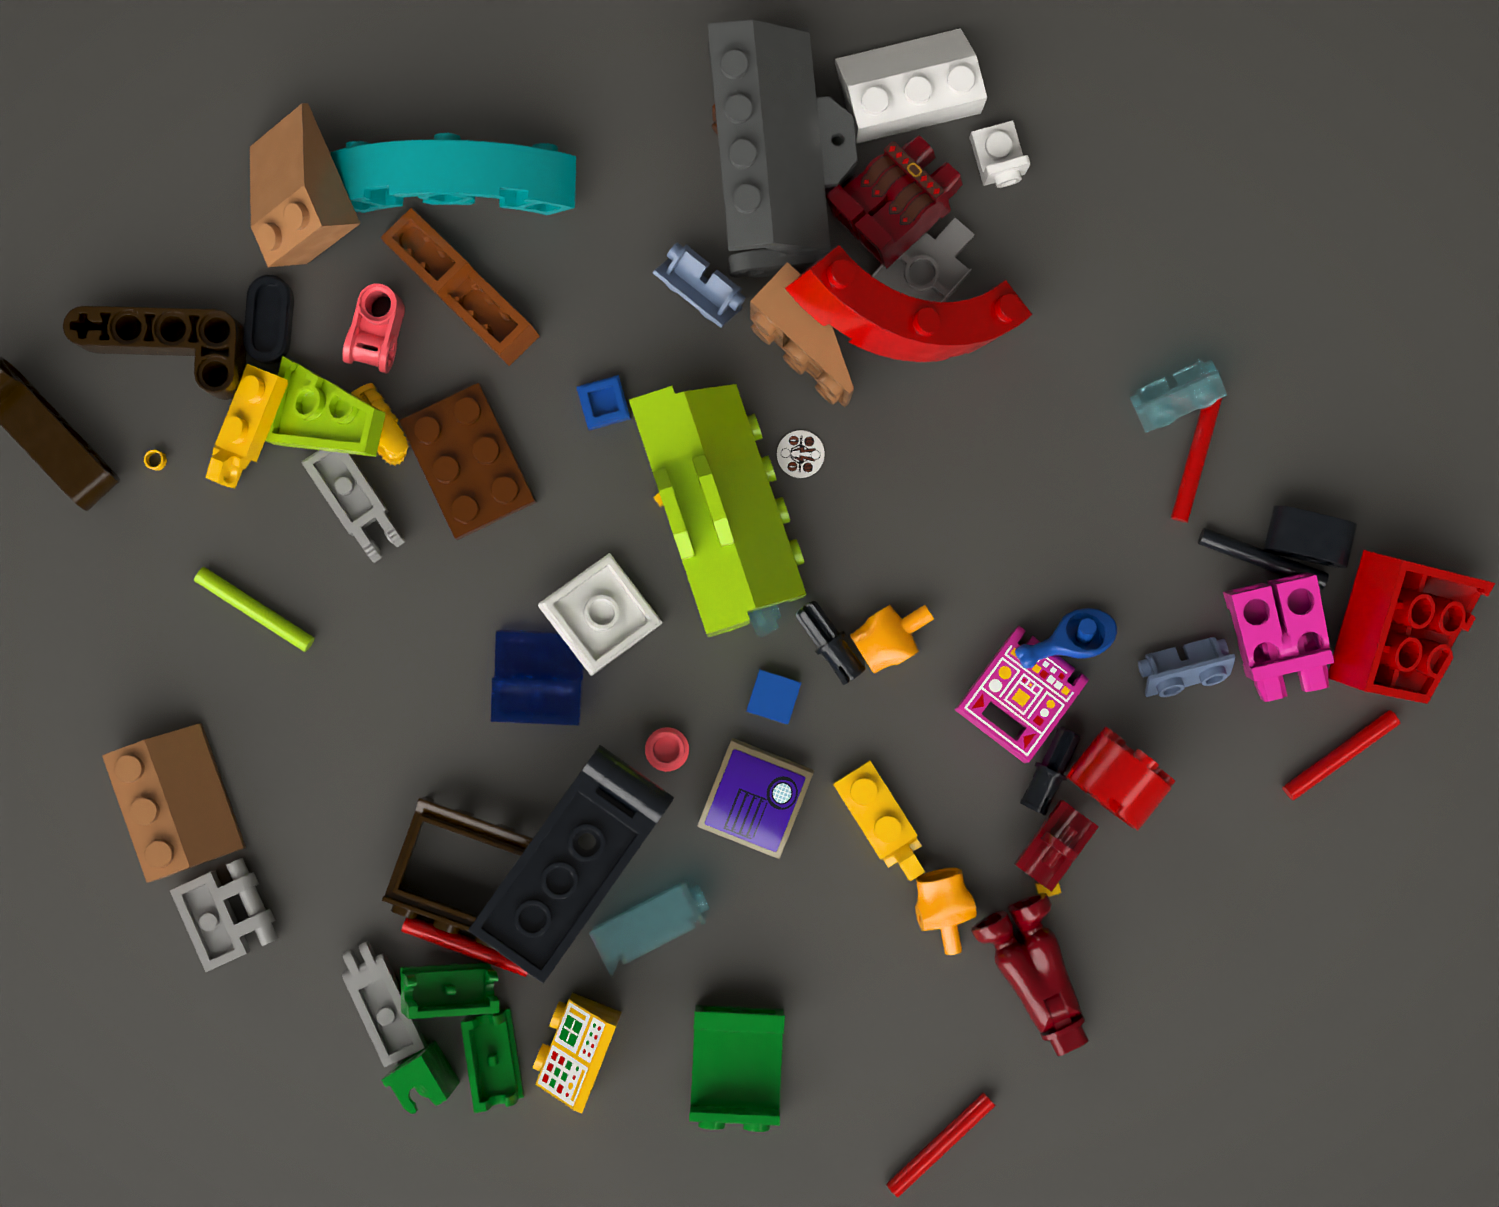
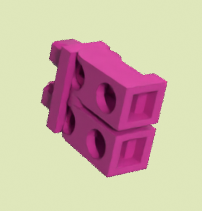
(1281, 633)

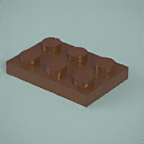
(467, 461)

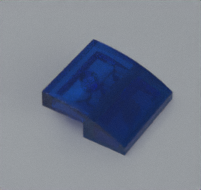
(536, 679)

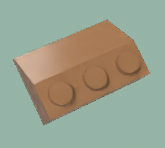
(173, 802)

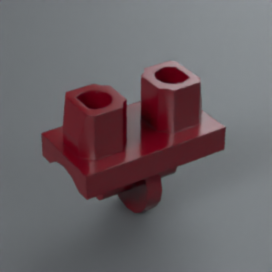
(1056, 845)

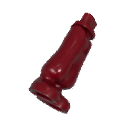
(1036, 970)

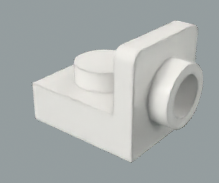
(999, 155)

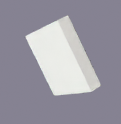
(600, 614)

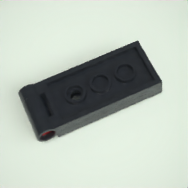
(558, 882)

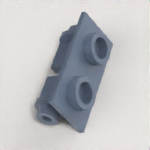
(714, 298)
(1206, 663)

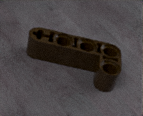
(156, 340)
(52, 440)

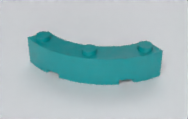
(457, 172)

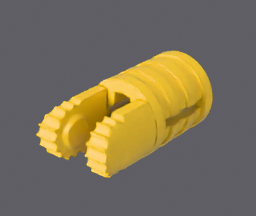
(392, 441)

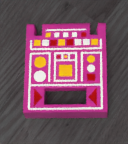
(1030, 696)

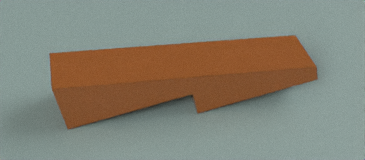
(460, 286)

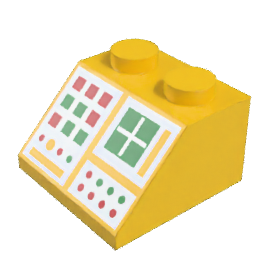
(576, 1051)

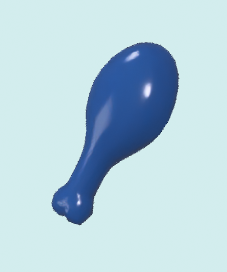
(1078, 635)

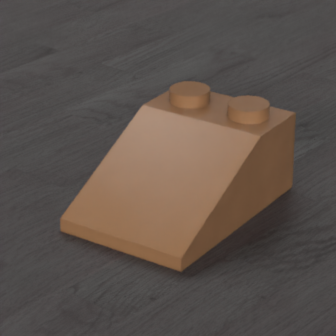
(296, 192)

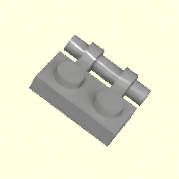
(211, 919)

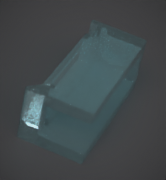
(649, 924)

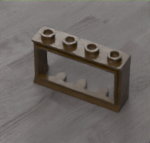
(459, 822)

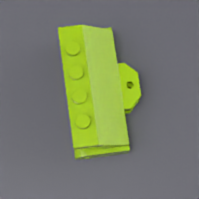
(720, 503)

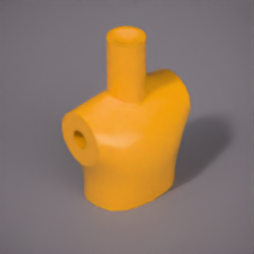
(888, 638)
(944, 904)

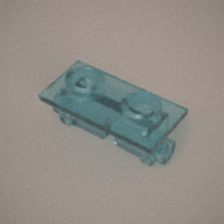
(1196, 389)

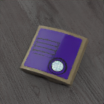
(755, 798)

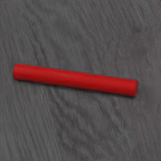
(1195, 462)
(1341, 755)
(460, 944)
(940, 1145)

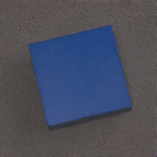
(603, 402)
(773, 697)

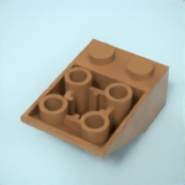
(804, 340)

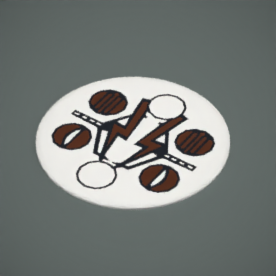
(800, 454)

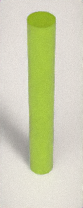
(254, 609)

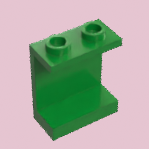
(736, 1067)

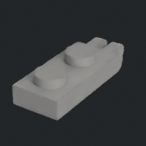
(379, 1005)

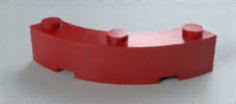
(897, 324)

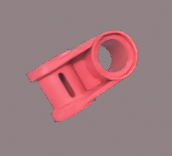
(374, 332)

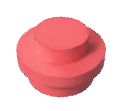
(667, 749)

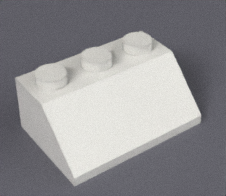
(911, 85)

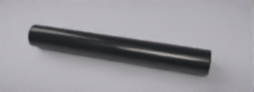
(1257, 556)

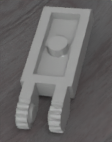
(351, 498)

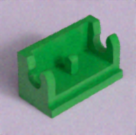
(448, 990)
(492, 1059)
(427, 1073)

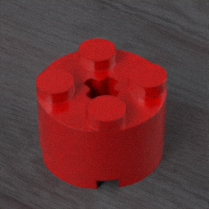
(1121, 779)

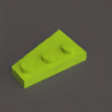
(323, 415)

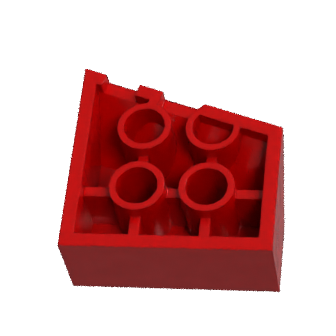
(1402, 626)

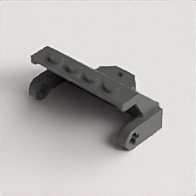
(775, 146)

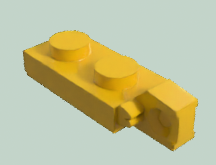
(246, 425)
(880, 818)

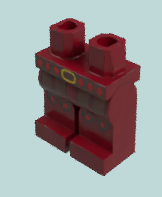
(895, 199)

